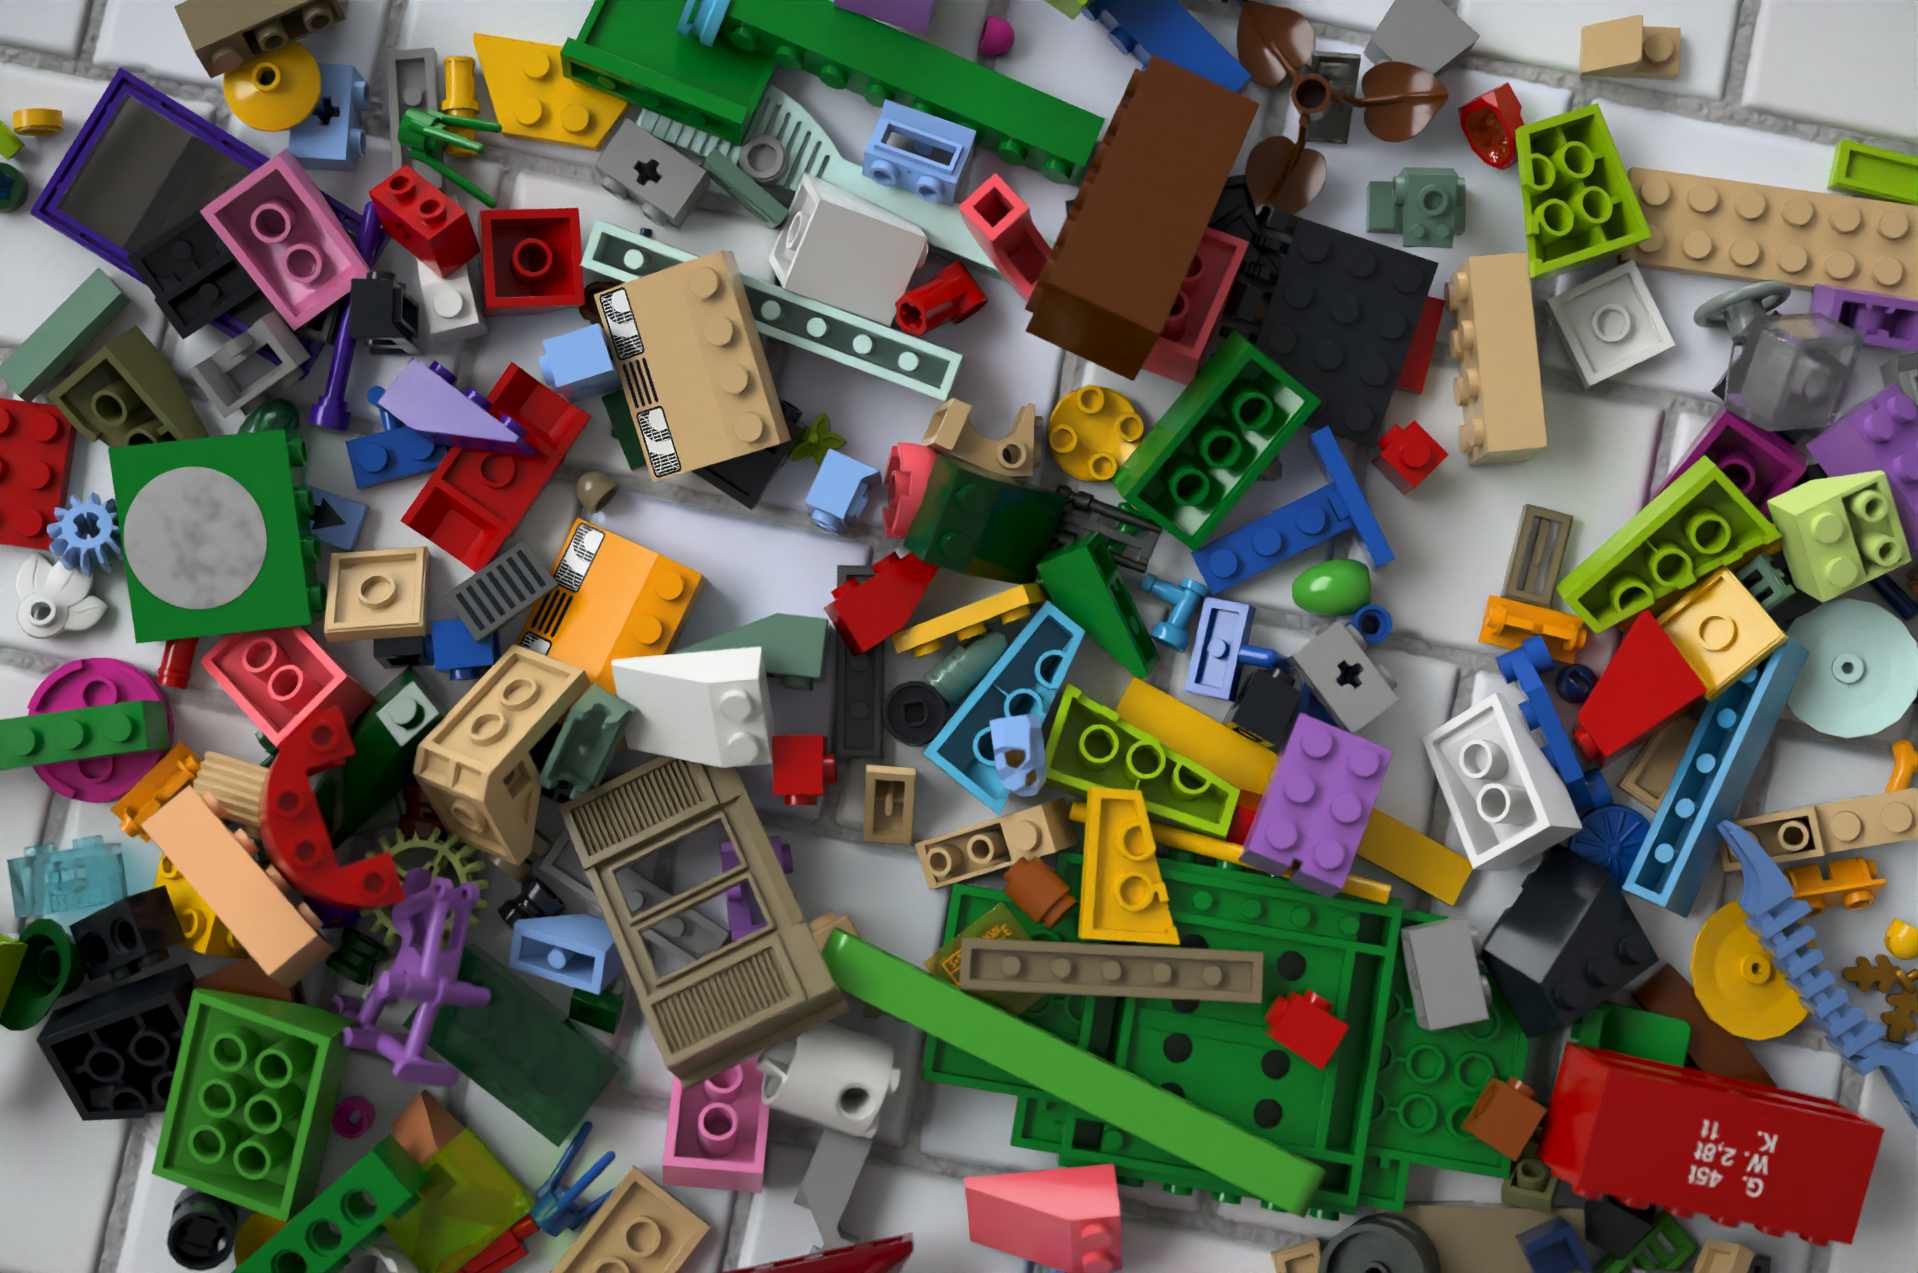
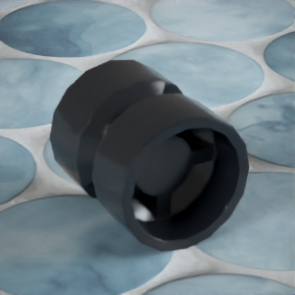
(914, 713)
(201, 1230)

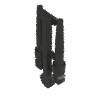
(1085, 502)

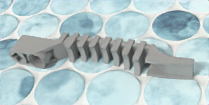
(830, 1184)

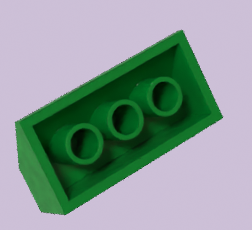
(1214, 441)

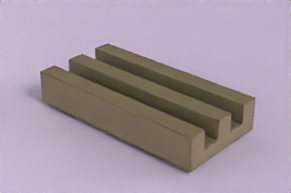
(1516, 559)

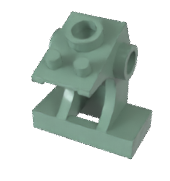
(1420, 204)

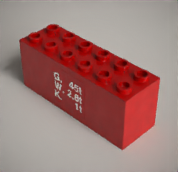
(1708, 1145)

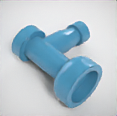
(1185, 599)

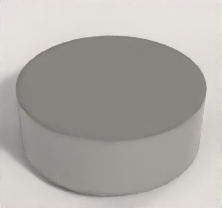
(764, 159)

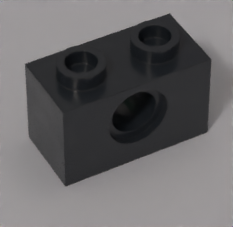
(1263, 706)

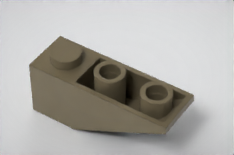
(242, 30)

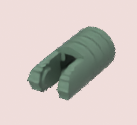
(966, 666)

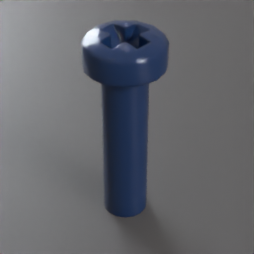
(1895, 596)

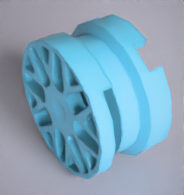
(706, 20)

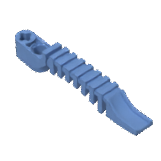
(1774, 918)

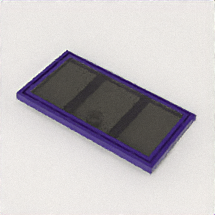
(145, 169)

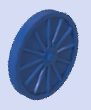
(1611, 839)

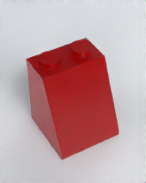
(1636, 695)

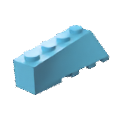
(1017, 685)

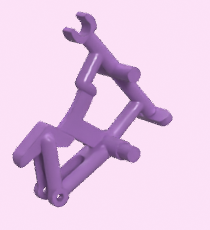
(418, 976)

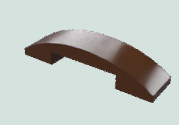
(1709, 1044)

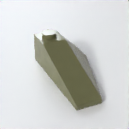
(128, 396)

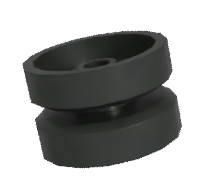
(1381, 1243)

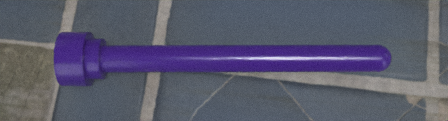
(331, 407)

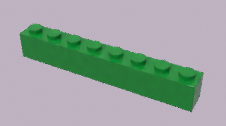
(894, 66)

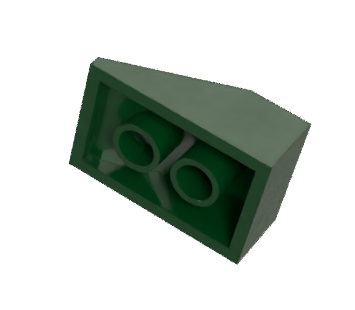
(983, 522)

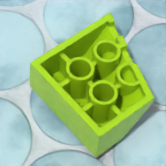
(1575, 194)

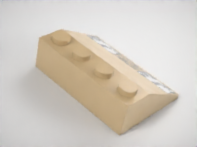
(692, 365)

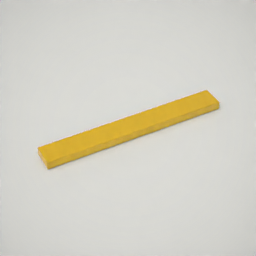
(1249, 766)

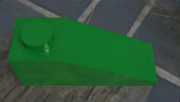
(1093, 594)

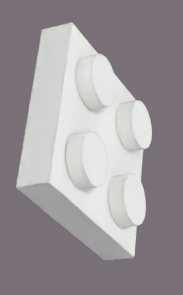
(1609, 324)

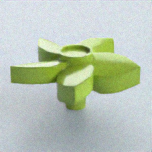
(818, 441)

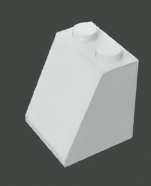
(847, 251)

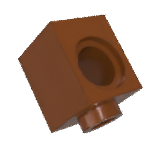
(1504, 1116)

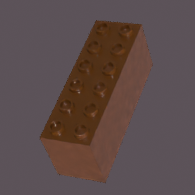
(1139, 217)

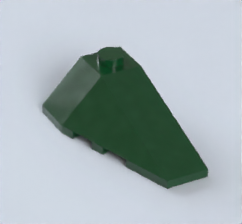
(384, 757)

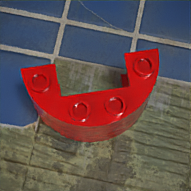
(295, 830)

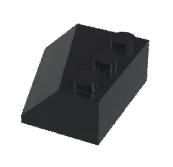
(1564, 943)
(121, 1045)

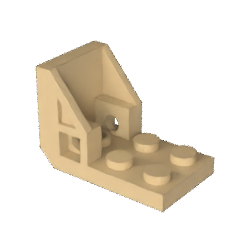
(478, 755)

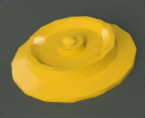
(1739, 980)

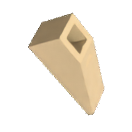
(996, 843)

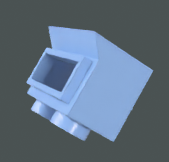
(912, 172)
(840, 492)

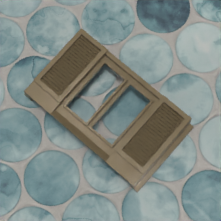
(741, 994)

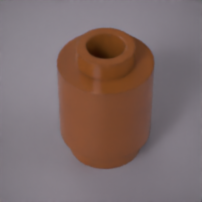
(1038, 891)

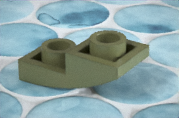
(1530, 1179)

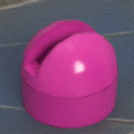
(996, 37)
(344, 1111)

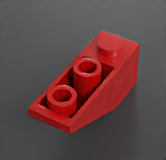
(880, 605)

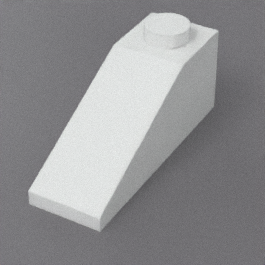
(453, 302)

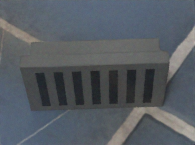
(501, 591)

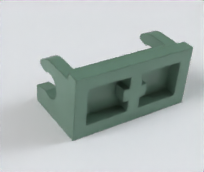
(587, 741)

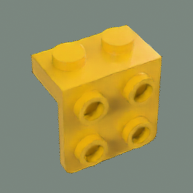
(199, 923)

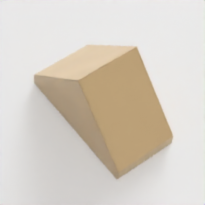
(889, 804)

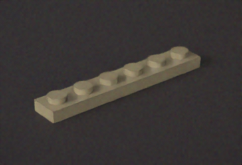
(1111, 970)

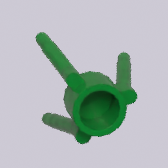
(429, 133)

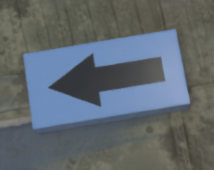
(337, 519)

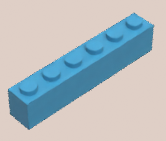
(1712, 782)

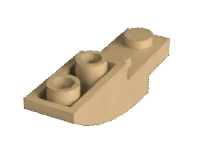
(1830, 827)

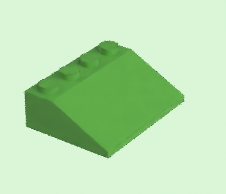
(253, 1100)

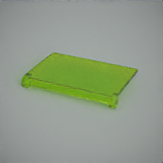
(461, 1206)

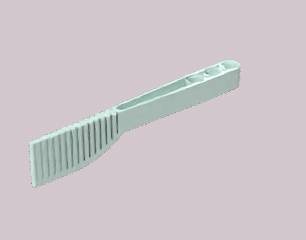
(814, 153)

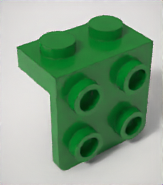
(1634, 1032)

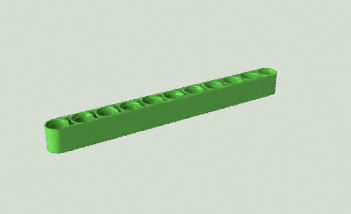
(1072, 1073)

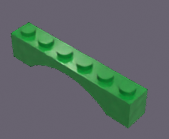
(84, 734)

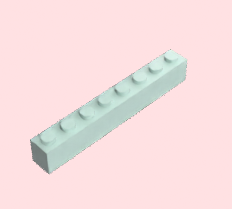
(793, 316)

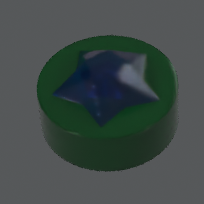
(12, 188)

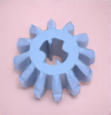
(75, 523)

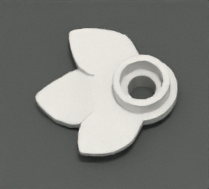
(62, 592)

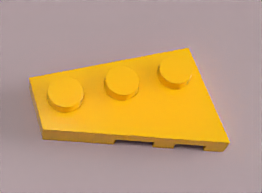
(970, 620)
(1121, 874)

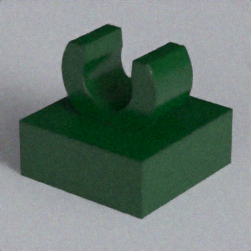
(600, 1010)

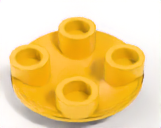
(1094, 432)

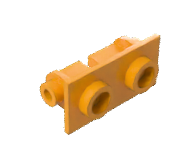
(1511, 621)
(156, 789)
(1848, 885)

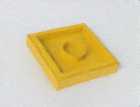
(1721, 630)

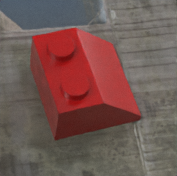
(530, 261)

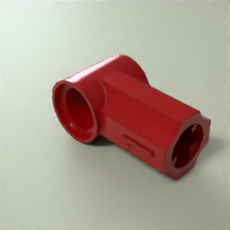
(945, 298)

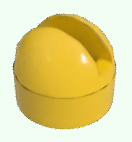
(1902, 940)

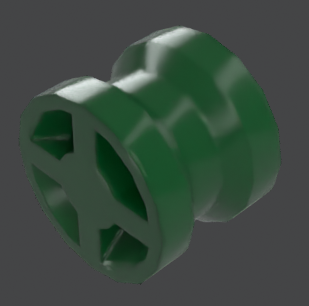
(356, 956)

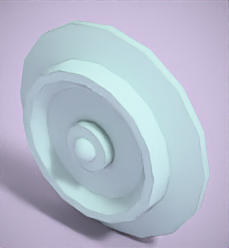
(1857, 668)

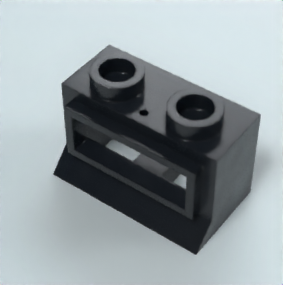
(384, 315)

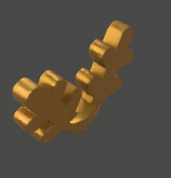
(1885, 974)

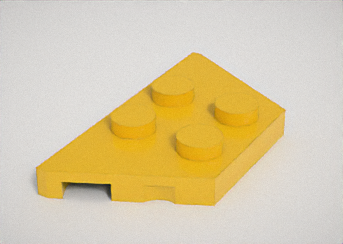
(540, 103)

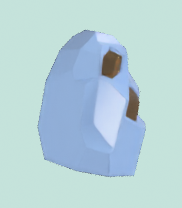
(1019, 753)

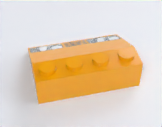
(610, 605)

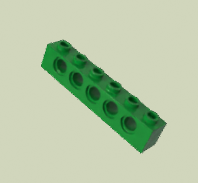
(384, 1173)

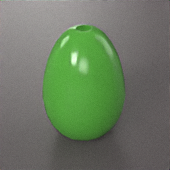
(1333, 588)

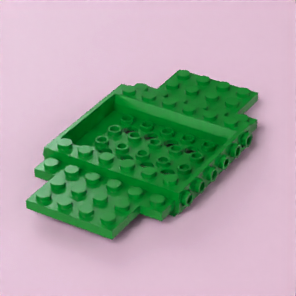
(1372, 1110)

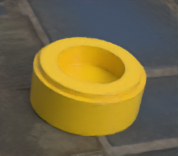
(38, 122)

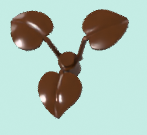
(1277, 42)

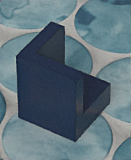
(1553, 1248)

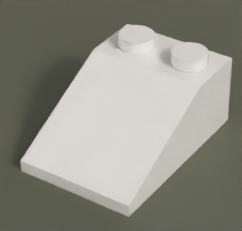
(699, 706)
(1499, 786)

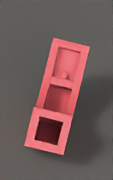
(1006, 234)

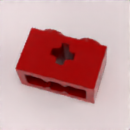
(425, 221)

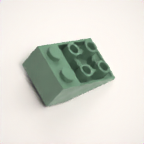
(791, 647)

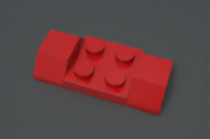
(485, 495)

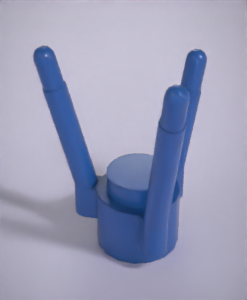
(559, 1206)

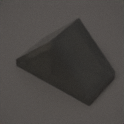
(1341, 73)

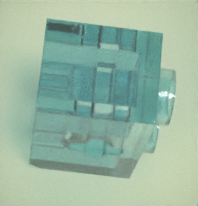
(38, 880)

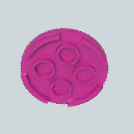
(93, 684)

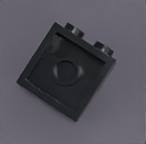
(750, 474)

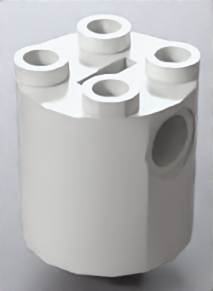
(830, 1078)

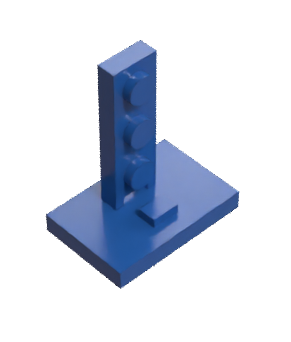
(1297, 526)

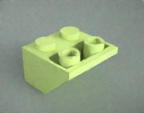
(1839, 532)

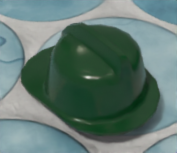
(47, 972)

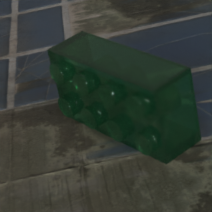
(523, 1049)

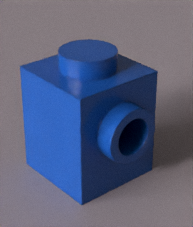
(458, 652)

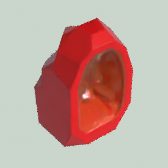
(1491, 126)

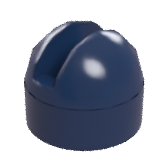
(1570, 690)

